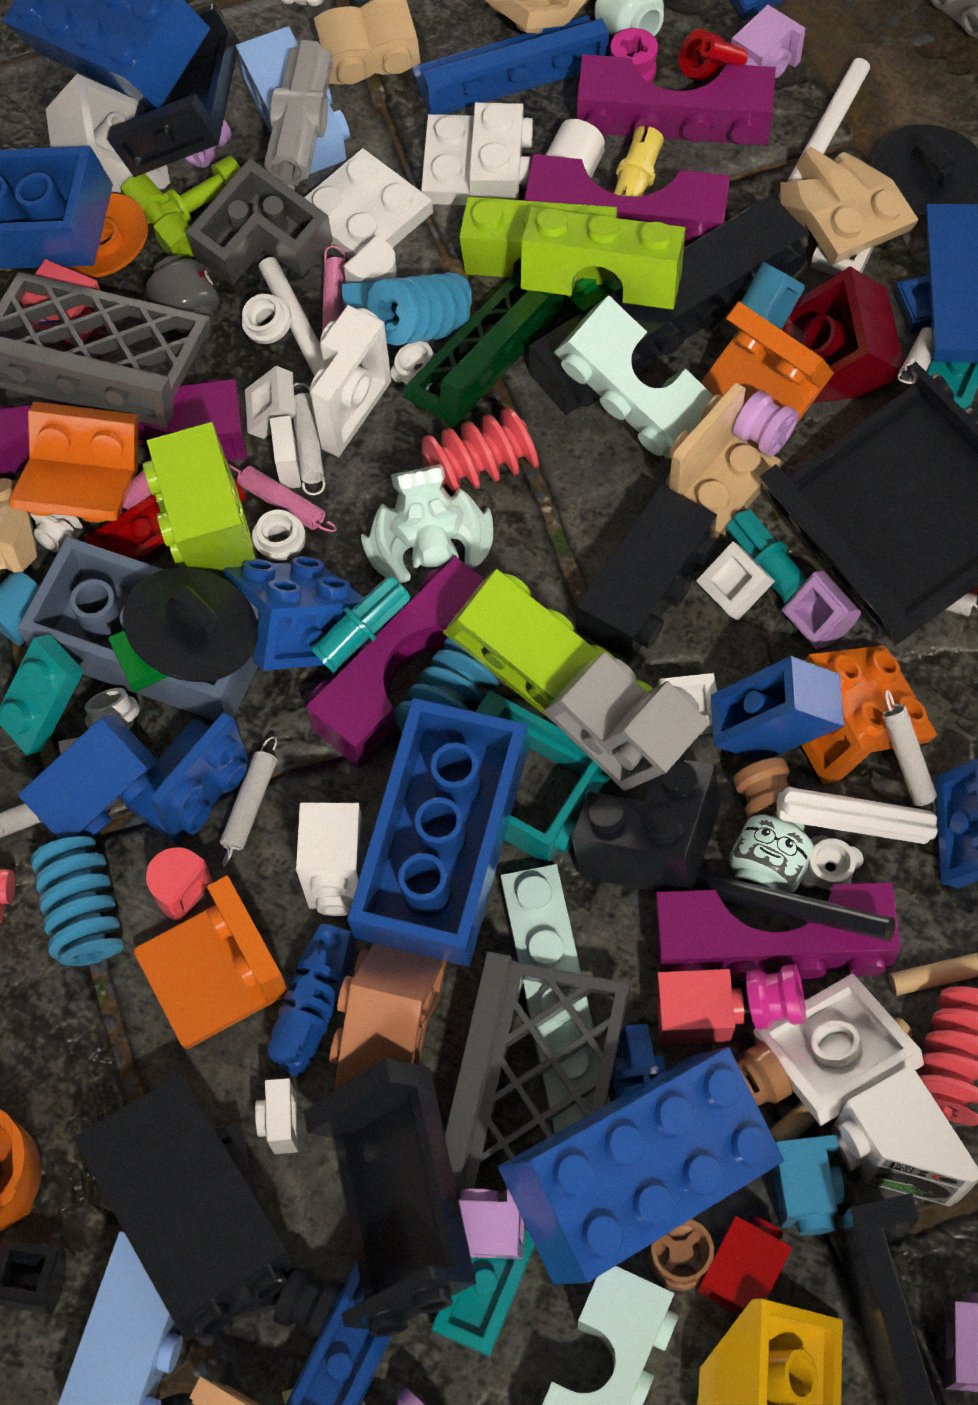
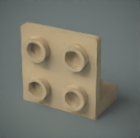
(716, 465)

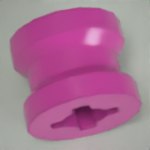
(640, 47)
(776, 997)

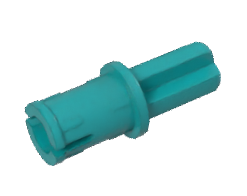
(767, 552)
(361, 623)

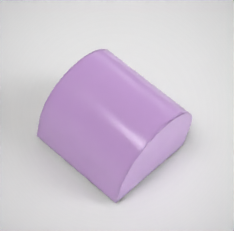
(821, 610)

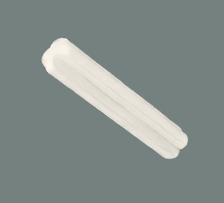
(856, 815)

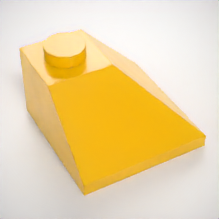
(775, 1359)

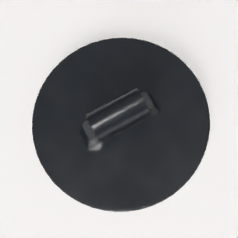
(929, 166)
(190, 624)

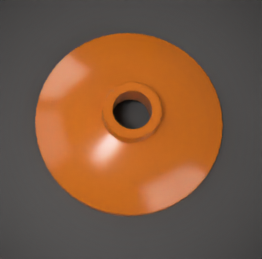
(121, 237)

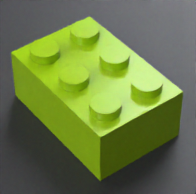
(198, 500)

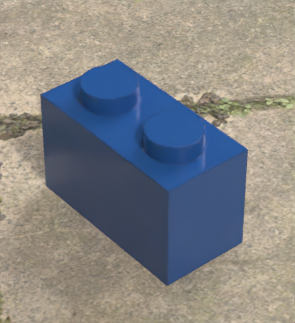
(777, 709)
(90, 779)

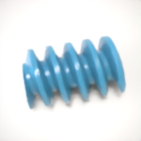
(421, 306)
(449, 682)
(72, 904)

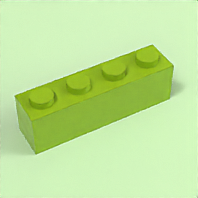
(521, 640)

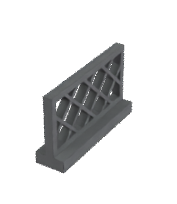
(88, 382)
(486, 1053)

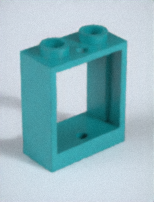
(558, 747)

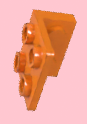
(768, 361)
(78, 462)
(864, 680)
(211, 968)

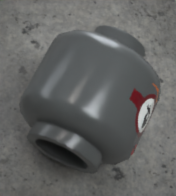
(183, 286)

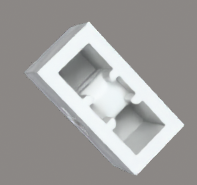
(330, 855)

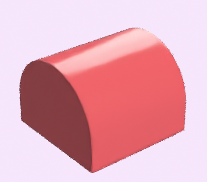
(177, 881)

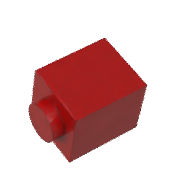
(745, 1264)

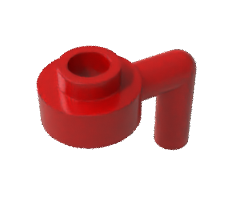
(706, 54)

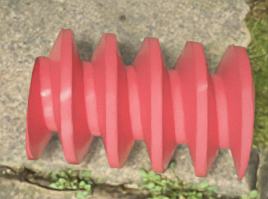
(481, 449)
(953, 1054)

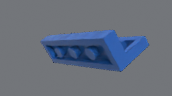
(509, 65)

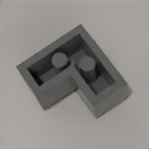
(254, 216)

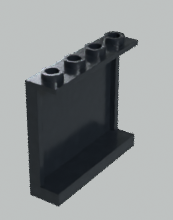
(894, 506)

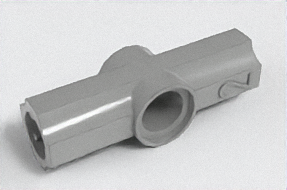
(299, 112)

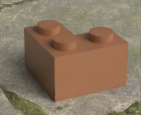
(385, 1009)

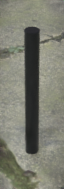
(798, 906)

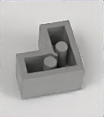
(622, 726)

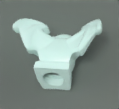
(426, 521)

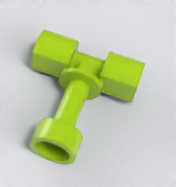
(171, 211)

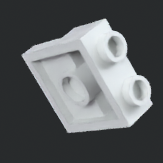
(477, 154)
(352, 376)

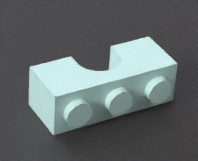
(601, 356)
(630, 1320)

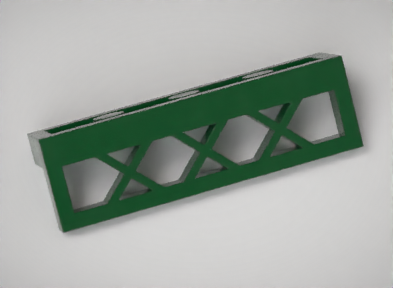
(488, 354)

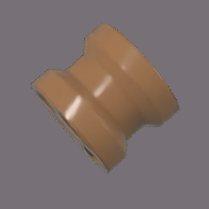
(761, 785)

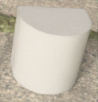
(579, 141)
(372, 263)

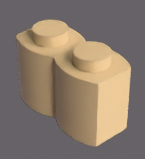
(368, 40)

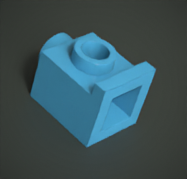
(807, 1185)

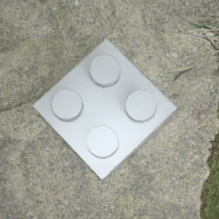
(369, 201)
(840, 1048)

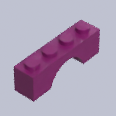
(727, 110)
(689, 201)
(355, 706)
(701, 934)

